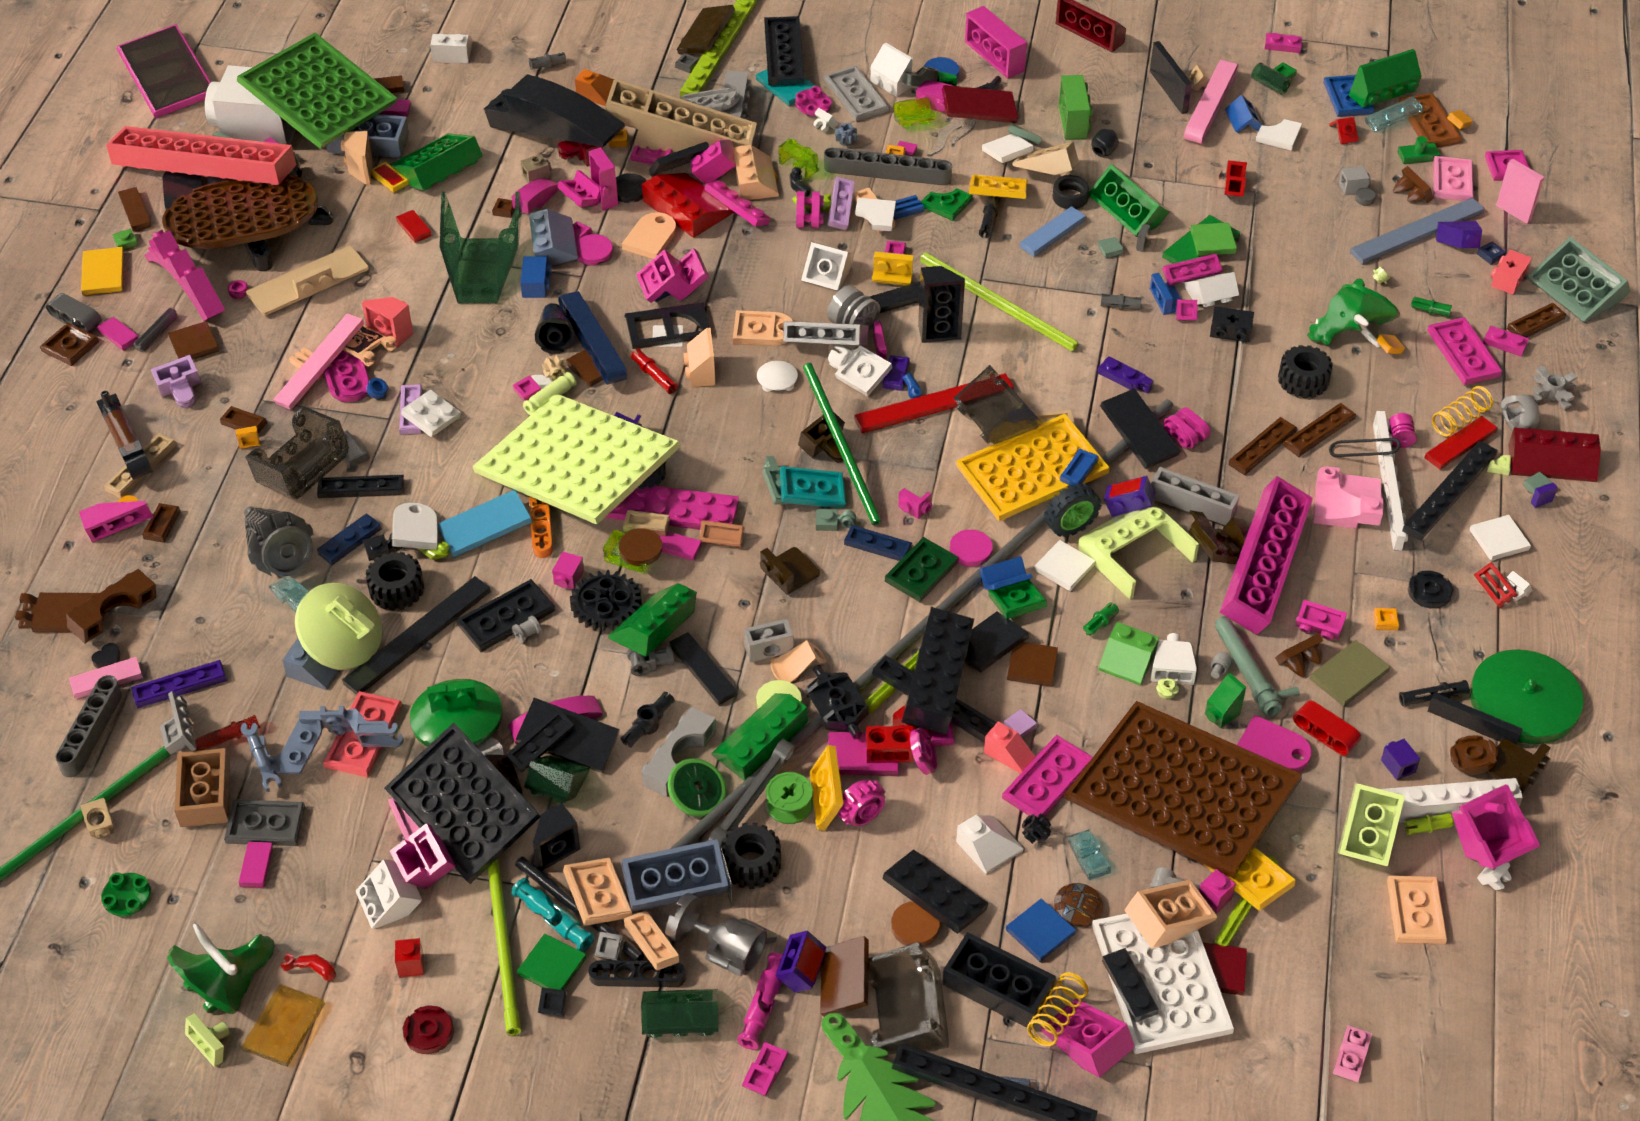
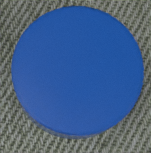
(377, 388)

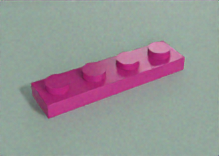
(737, 203)

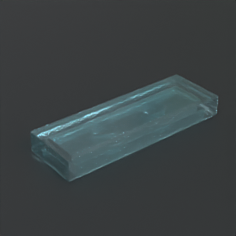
(1393, 114)

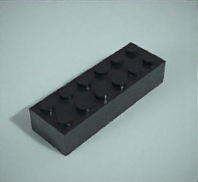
(938, 671)

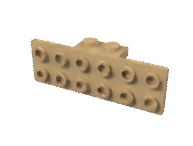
(307, 280)

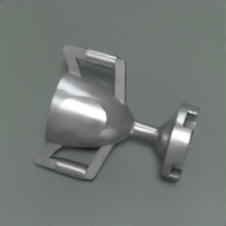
(736, 942)

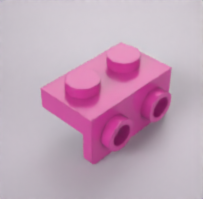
(581, 190)
(1320, 620)

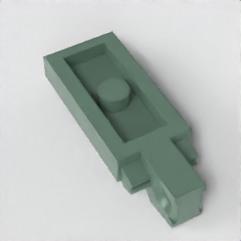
(772, 479)

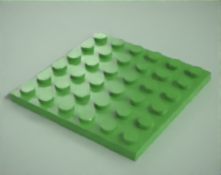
(317, 90)

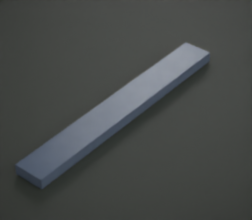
(1415, 231)

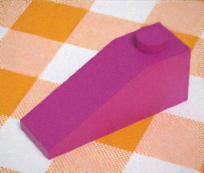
(113, 517)

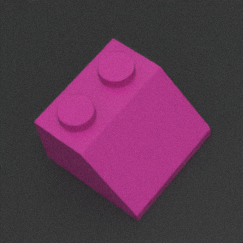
(714, 161)

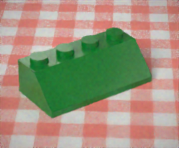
(1386, 78)
(1127, 201)
(656, 619)
(759, 735)

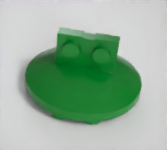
(462, 701)

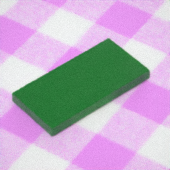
(1185, 249)

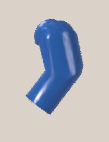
(914, 389)

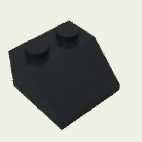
(555, 837)

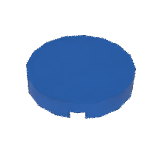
(944, 65)

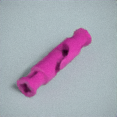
(756, 1019)

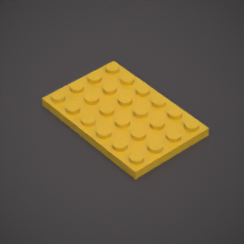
(1027, 467)

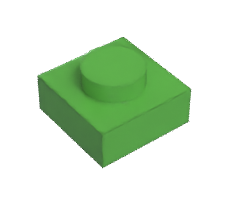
(125, 239)

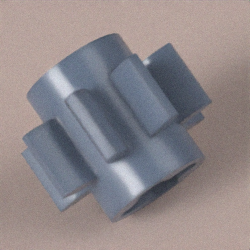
(846, 134)

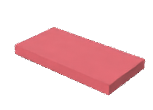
(346, 751)

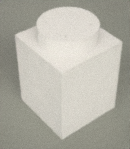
(241, 113)

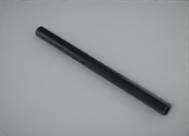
(568, 900)

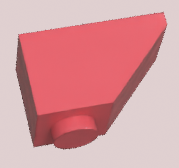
(1008, 747)

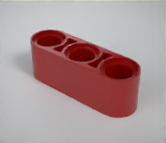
(1327, 727)

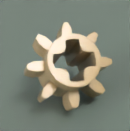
(554, 367)

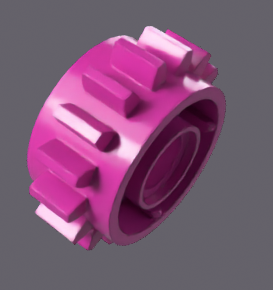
(862, 802)

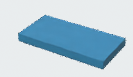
(484, 523)

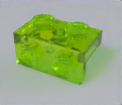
(913, 111)

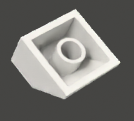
(451, 48)
(889, 69)
(827, 266)
(1213, 288)

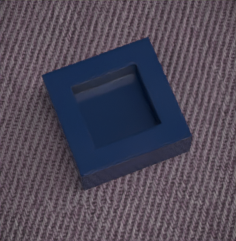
(1491, 252)

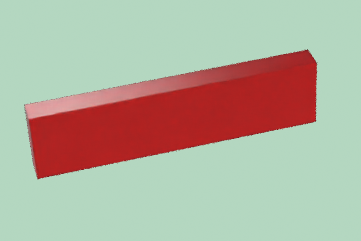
(1460, 442)

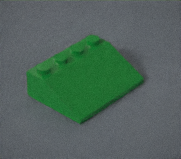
(438, 160)

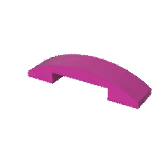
(582, 705)

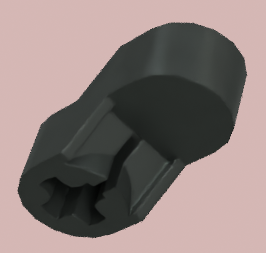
(920, 76)

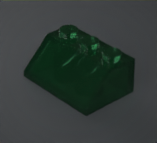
(680, 1012)

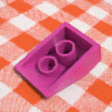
(1091, 1038)

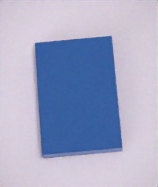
(1338, 91)

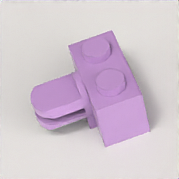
(177, 379)

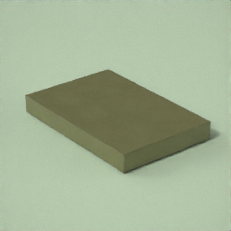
(1349, 673)

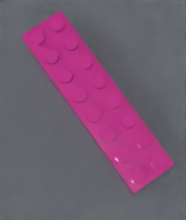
(1266, 555)

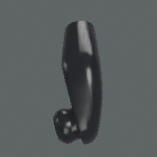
(796, 181)

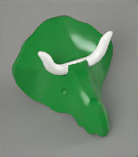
(1353, 310)
(221, 974)

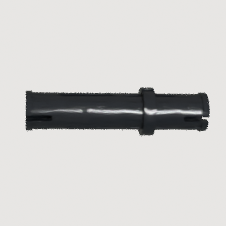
(990, 212)
(1459, 688)

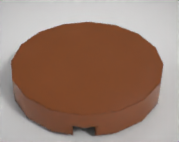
(914, 925)

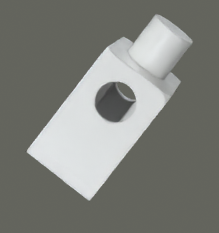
(1174, 661)

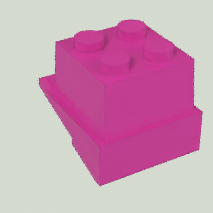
(1494, 828)

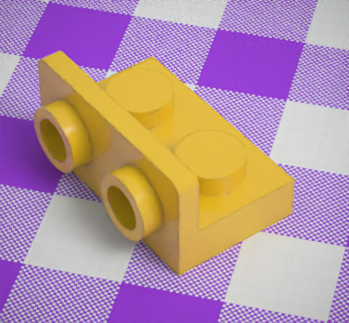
(892, 268)

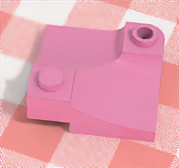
(1346, 499)

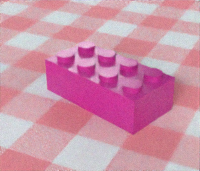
(995, 42)

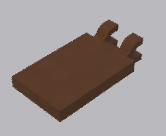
(49, 610)

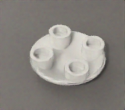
(777, 376)

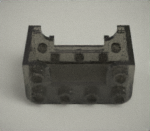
(303, 459)

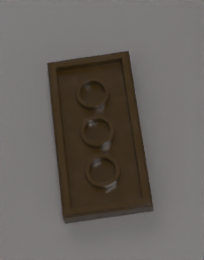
(705, 29)

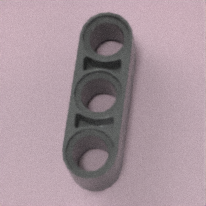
(74, 312)

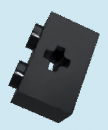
(1231, 324)

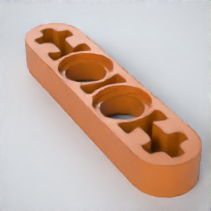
(537, 523)

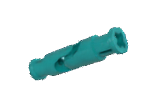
(541, 904)

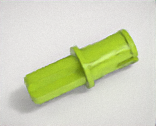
(1429, 823)

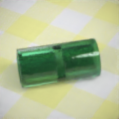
(1271, 78)

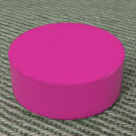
(237, 289)

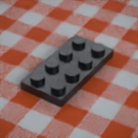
(935, 891)

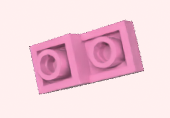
(1352, 1053)

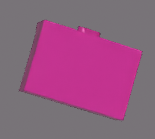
(604, 175)

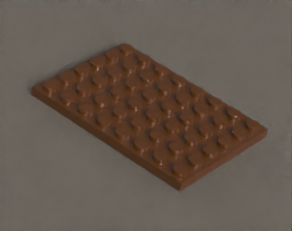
(1184, 788)

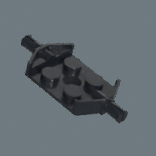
(840, 712)

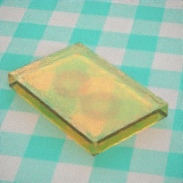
(283, 1025)

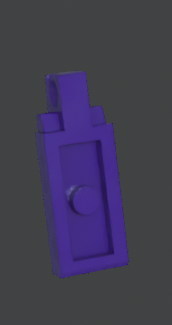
(1125, 375)

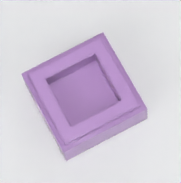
(1021, 723)

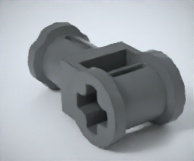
(649, 663)

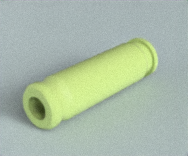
(558, 386)

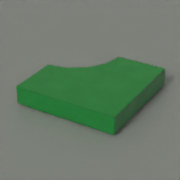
(947, 204)

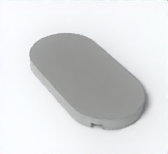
(715, 99)

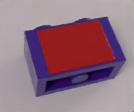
(1129, 496)
(801, 961)

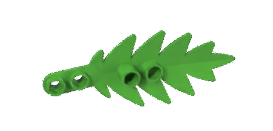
(872, 1078)

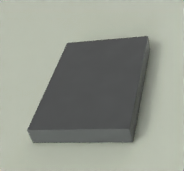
(264, 822)

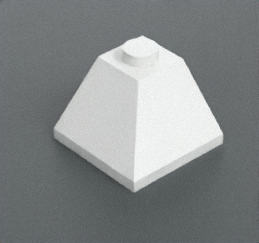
(987, 842)

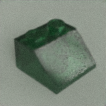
(555, 778)

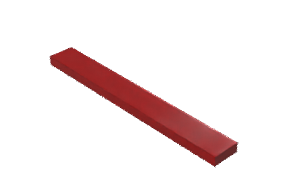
(911, 408)

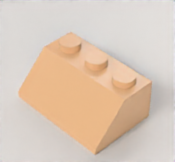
(754, 173)

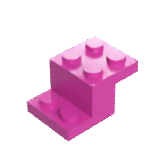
(672, 275)

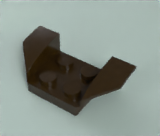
(1219, 544)

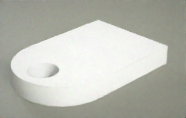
(414, 529)

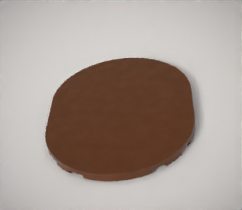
(239, 212)

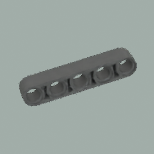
(88, 726)

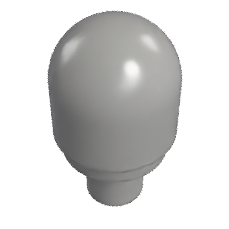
(1220, 664)

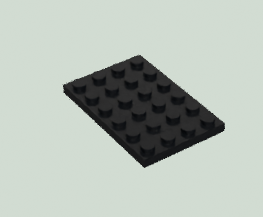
(463, 801)

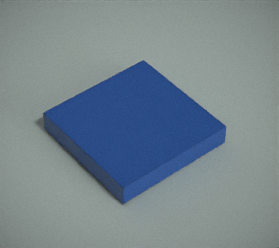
(1040, 930)

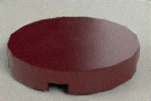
(428, 1030)

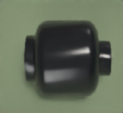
(1104, 142)

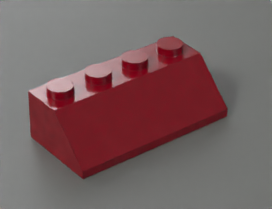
(1090, 24)
(1555, 454)

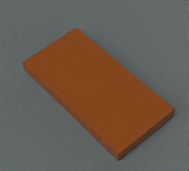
(1433, 122)

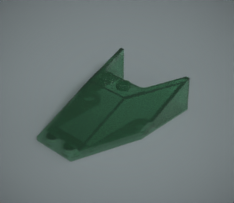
(478, 264)

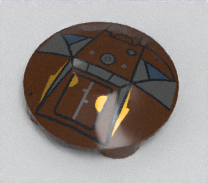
(1078, 904)

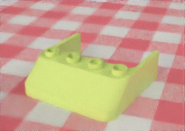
(1125, 529)

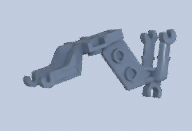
(306, 735)

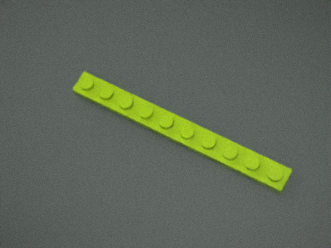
(711, 59)

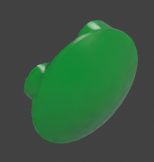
(125, 894)

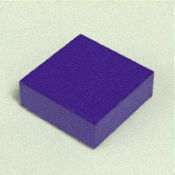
(1544, 495)

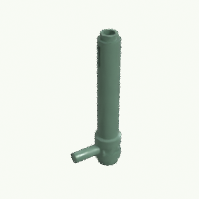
(1263, 692)

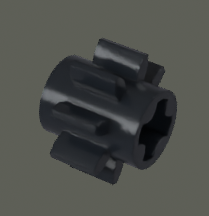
(1036, 828)

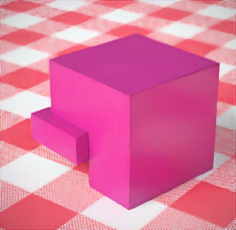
(422, 857)

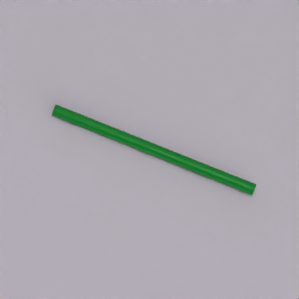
(842, 444)
(76, 817)

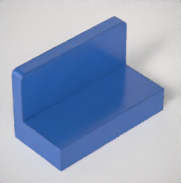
(1242, 113)
(1164, 294)
(1004, 573)

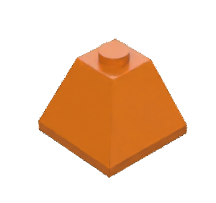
(593, 86)

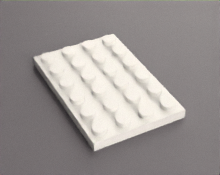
(1178, 982)

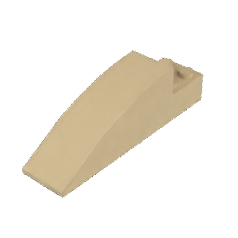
(673, 122)

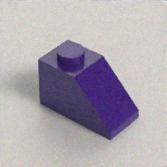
(1459, 234)

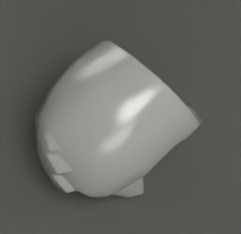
(1522, 416)

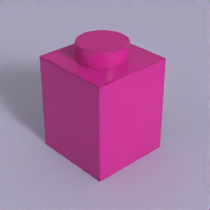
(568, 570)
(1217, 890)

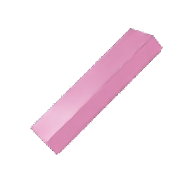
(123, 671)

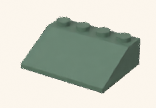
(1579, 281)

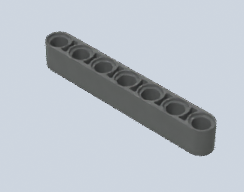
(888, 166)

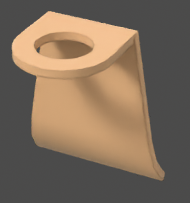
(796, 661)

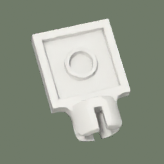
(859, 368)

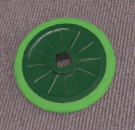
(683, 790)

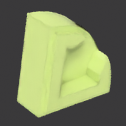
(1500, 465)

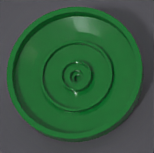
(1528, 693)

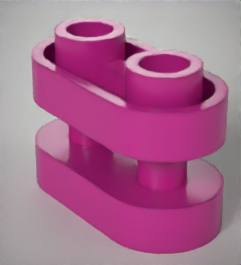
(816, 217)
(1187, 428)

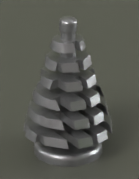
(277, 541)

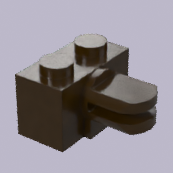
(819, 437)

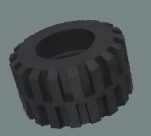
(1305, 371)
(398, 593)
(751, 839)

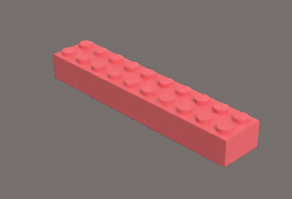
(201, 155)

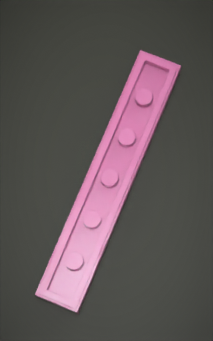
(318, 361)

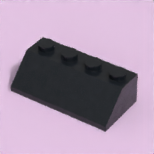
(940, 304)

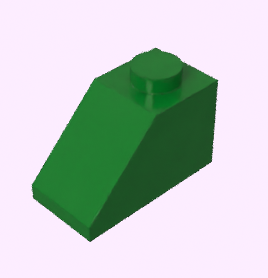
(1226, 701)

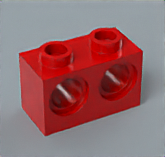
(888, 744)

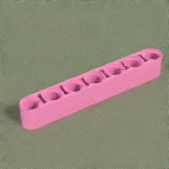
(1211, 101)

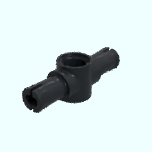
(647, 719)

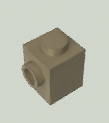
(535, 168)

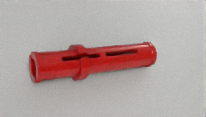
(648, 366)

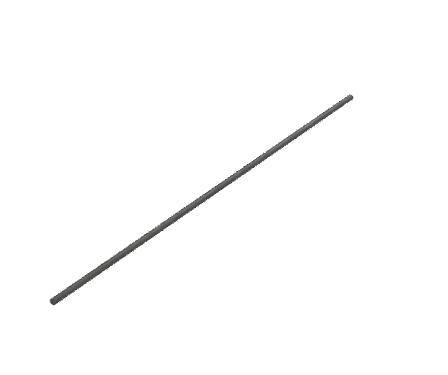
(817, 722)

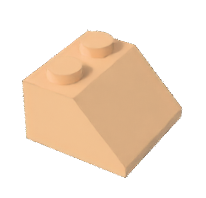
(358, 155)
(700, 360)

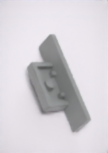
(178, 730)

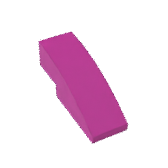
(536, 194)

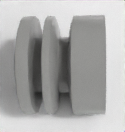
(853, 307)

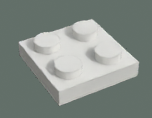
(430, 413)

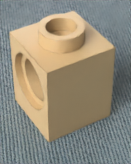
(92, 809)

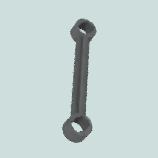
(778, 758)

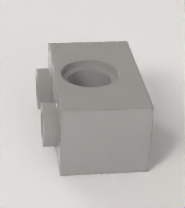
(768, 640)

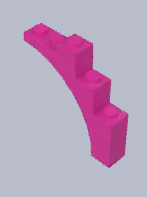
(180, 265)

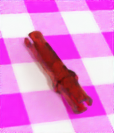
(224, 734)

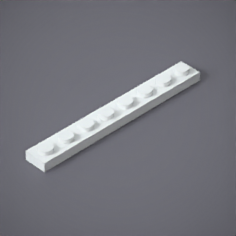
(1390, 484)

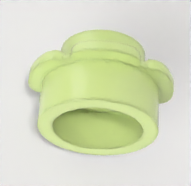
(1380, 275)
(1167, 688)

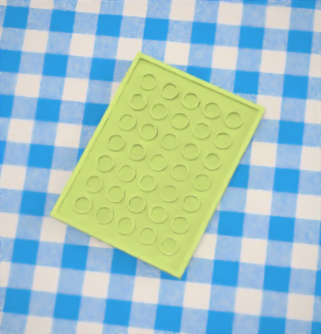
(576, 458)

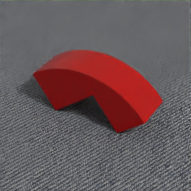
(1235, 178)

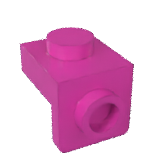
(913, 504)

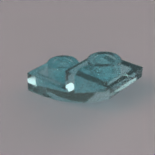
(288, 591)
(1088, 854)

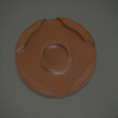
(640, 547)
(1474, 754)

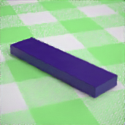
(179, 683)

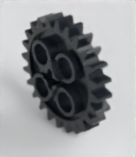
(605, 600)

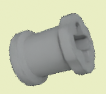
(526, 629)

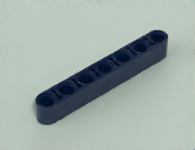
(593, 338)

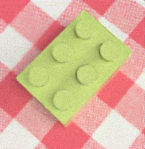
(1371, 824)

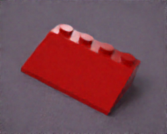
(685, 202)

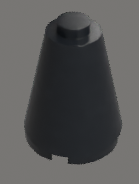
(554, 330)

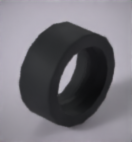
(1074, 183)

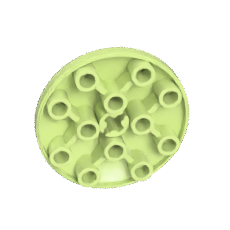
(338, 626)

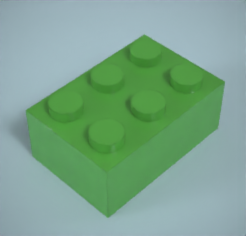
(1074, 107)

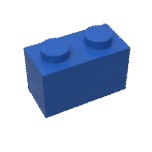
(535, 277)

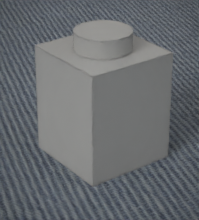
(1354, 179)

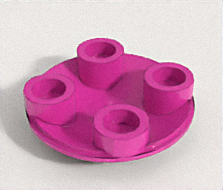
(811, 99)

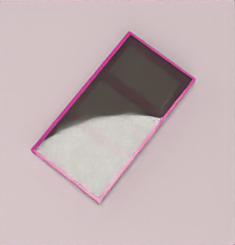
(165, 70)

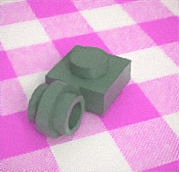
(828, 519)

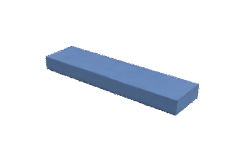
(1052, 231)

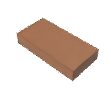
(721, 534)

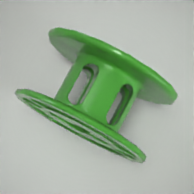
(789, 797)

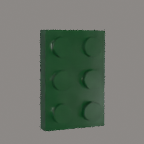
(921, 569)

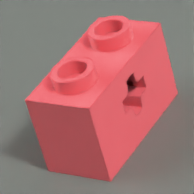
(1510, 271)

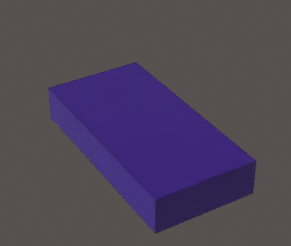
(894, 379)

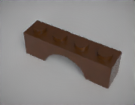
(132, 590)

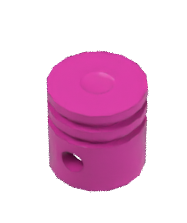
(1403, 429)

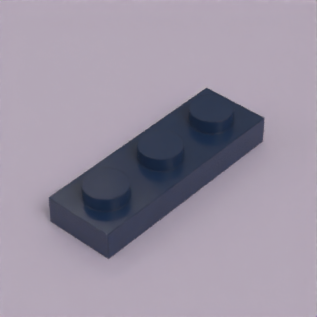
(349, 539)

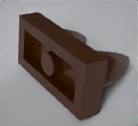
(1420, 189)
(1293, 658)

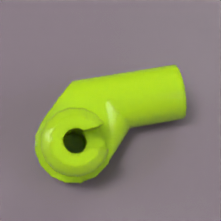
(441, 551)

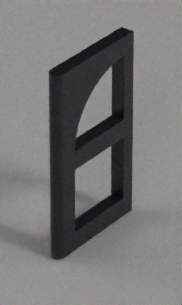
(692, 312)

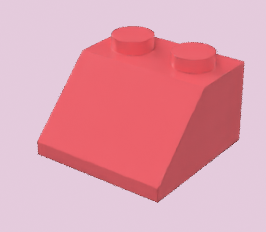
(389, 318)

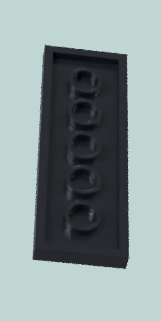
(784, 50)

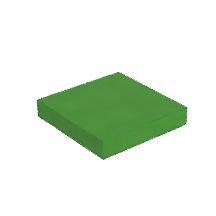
(1213, 239)

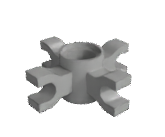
(1554, 387)

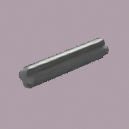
(155, 329)

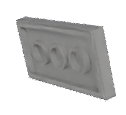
(856, 93)

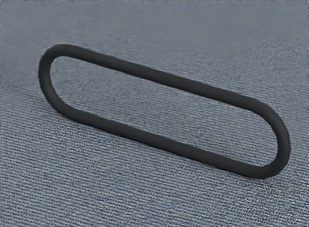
(1364, 454)

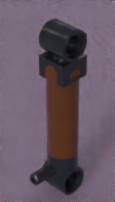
(124, 435)

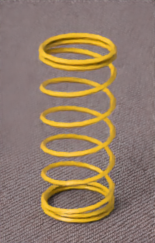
(1448, 416)
(1044, 1023)

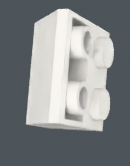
(387, 895)

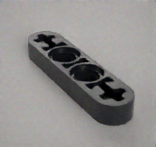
(636, 978)

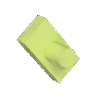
(207, 1039)

